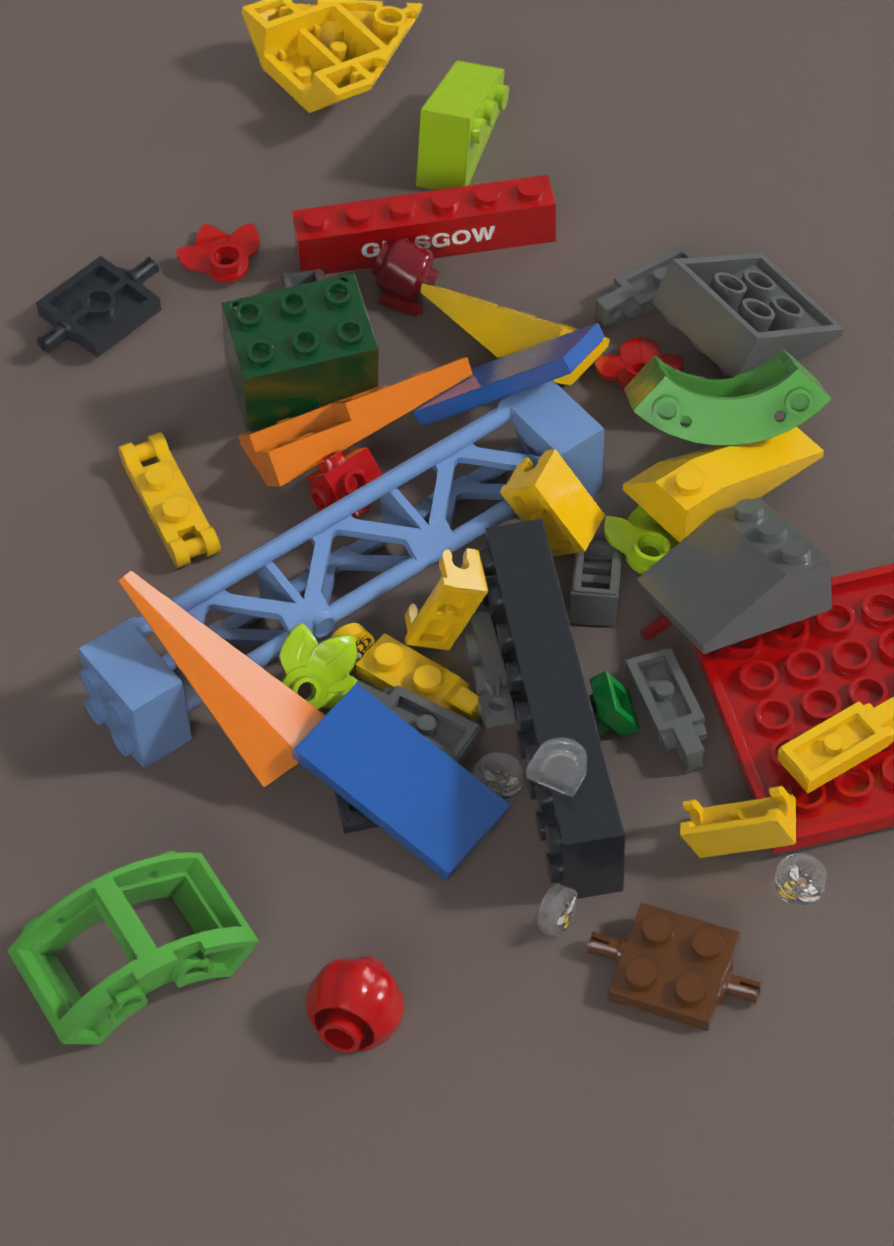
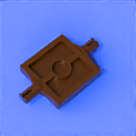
(674, 966)

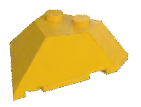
(327, 47)

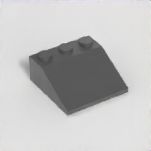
(742, 310)
(739, 577)

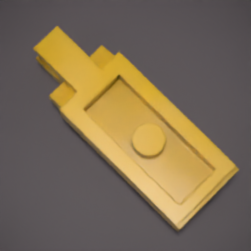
(394, 664)
(838, 744)

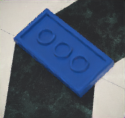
(513, 374)
(401, 781)

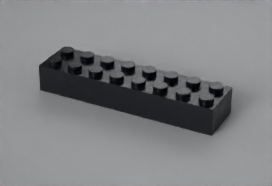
(550, 703)

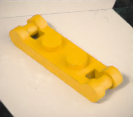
(169, 500)

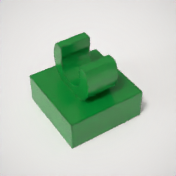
(612, 706)

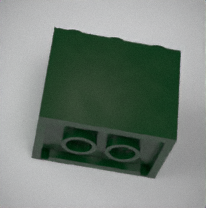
(298, 349)

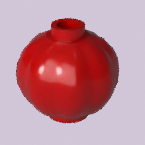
(349, 998)

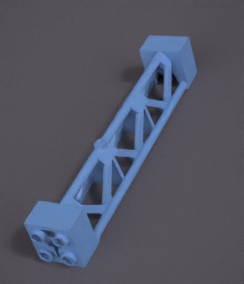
(150, 703)

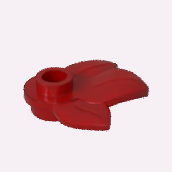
(221, 255)
(632, 358)

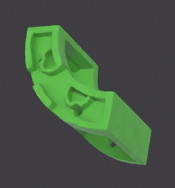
(727, 409)
(214, 951)

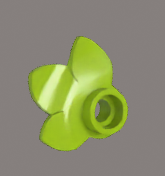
(639, 539)
(321, 665)

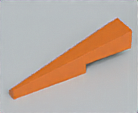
(299, 442)
(246, 701)

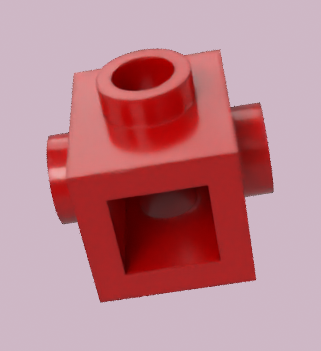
(342, 475)

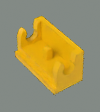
(558, 499)
(449, 604)
(741, 825)

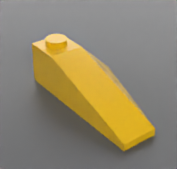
(504, 329)
(696, 485)

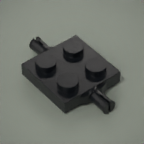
(99, 306)

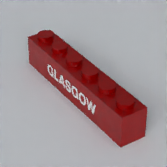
(440, 220)

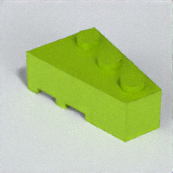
(458, 124)

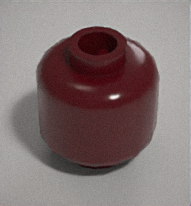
(404, 268)

